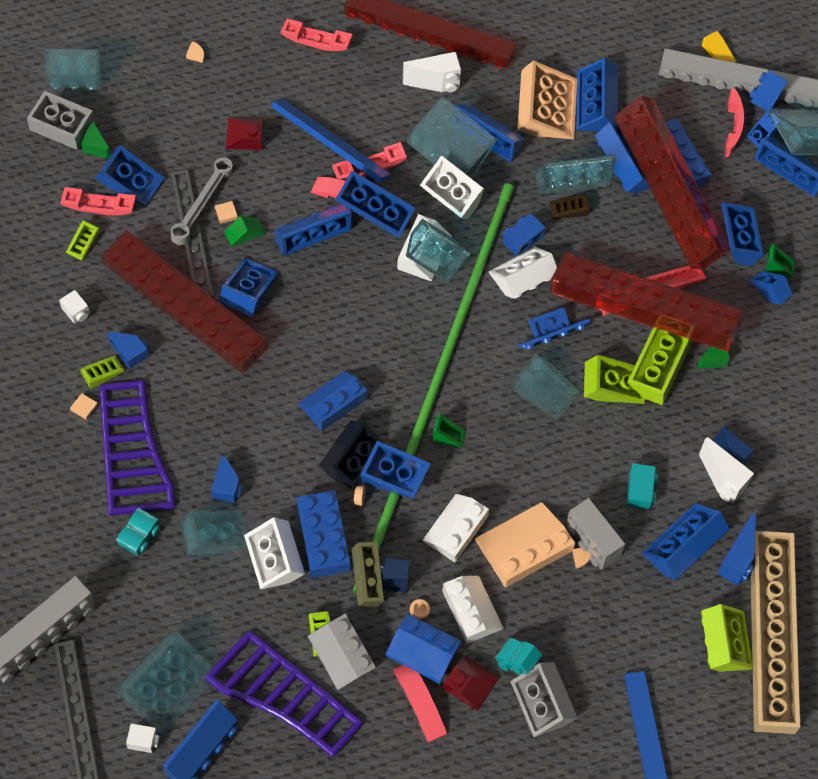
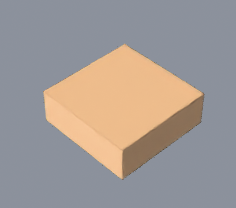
(226, 212)
(84, 406)

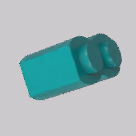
(138, 532)
(518, 656)

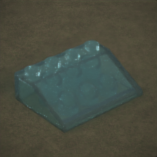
(798, 129)
(453, 135)
(574, 174)
(165, 682)

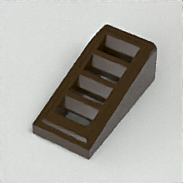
(577, 212)

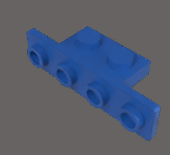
(549, 325)

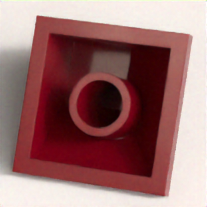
(245, 133)
(470, 682)

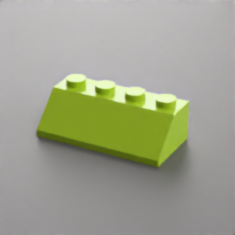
(659, 365)

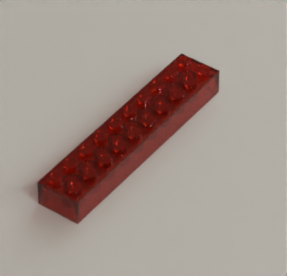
(672, 183)
(646, 301)
(184, 302)

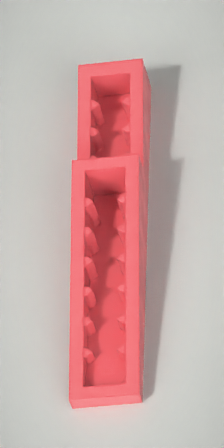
(676, 278)

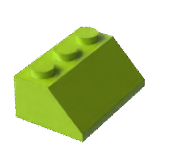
(726, 638)

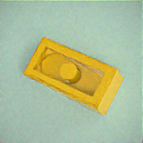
(717, 47)

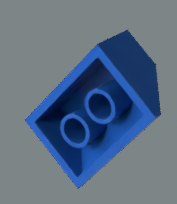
(742, 233)
(334, 400)
(423, 648)

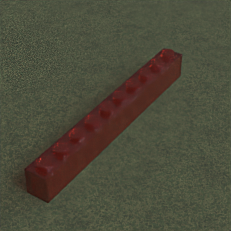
(432, 30)

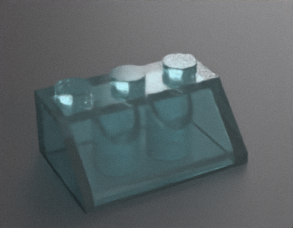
(73, 68)
(435, 250)

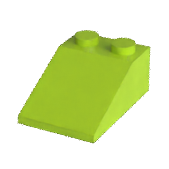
(608, 381)

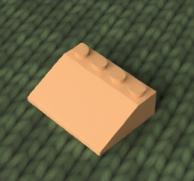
(547, 102)
(525, 544)

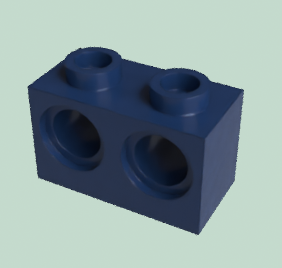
(395, 575)

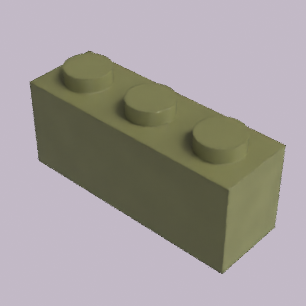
(367, 574)

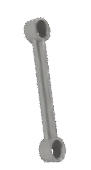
(201, 201)

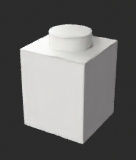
(74, 307)
(142, 738)

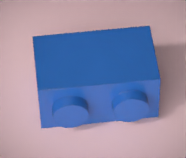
(768, 90)
(523, 234)

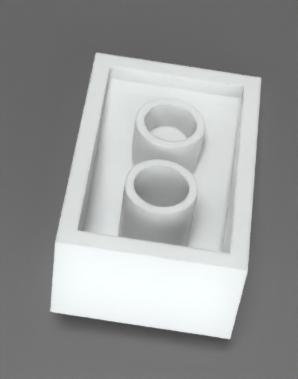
(433, 73)
(725, 471)

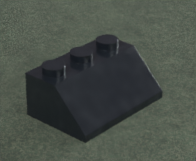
(350, 453)

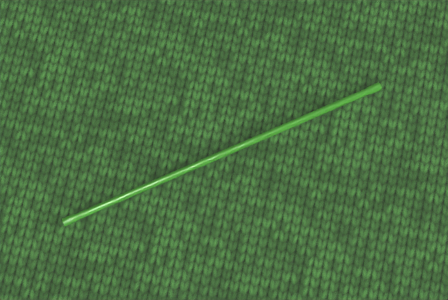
(504, 199)

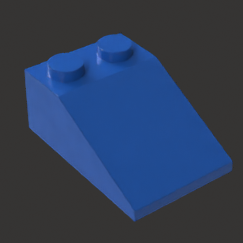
(129, 176)
(247, 287)
(394, 470)
(738, 561)

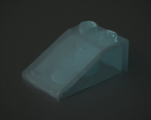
(545, 387)
(213, 532)

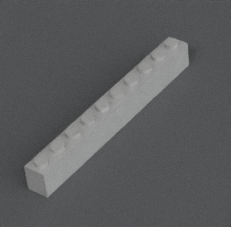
(733, 75)

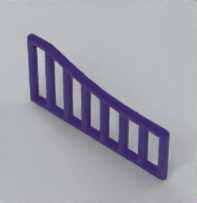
(151, 452)
(266, 705)

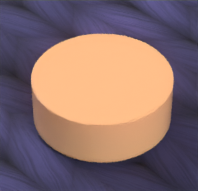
(359, 495)
(419, 609)

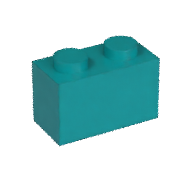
(640, 486)

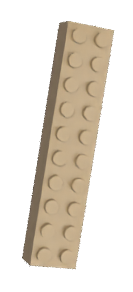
(774, 634)

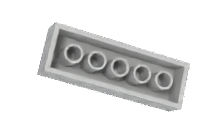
(43, 627)

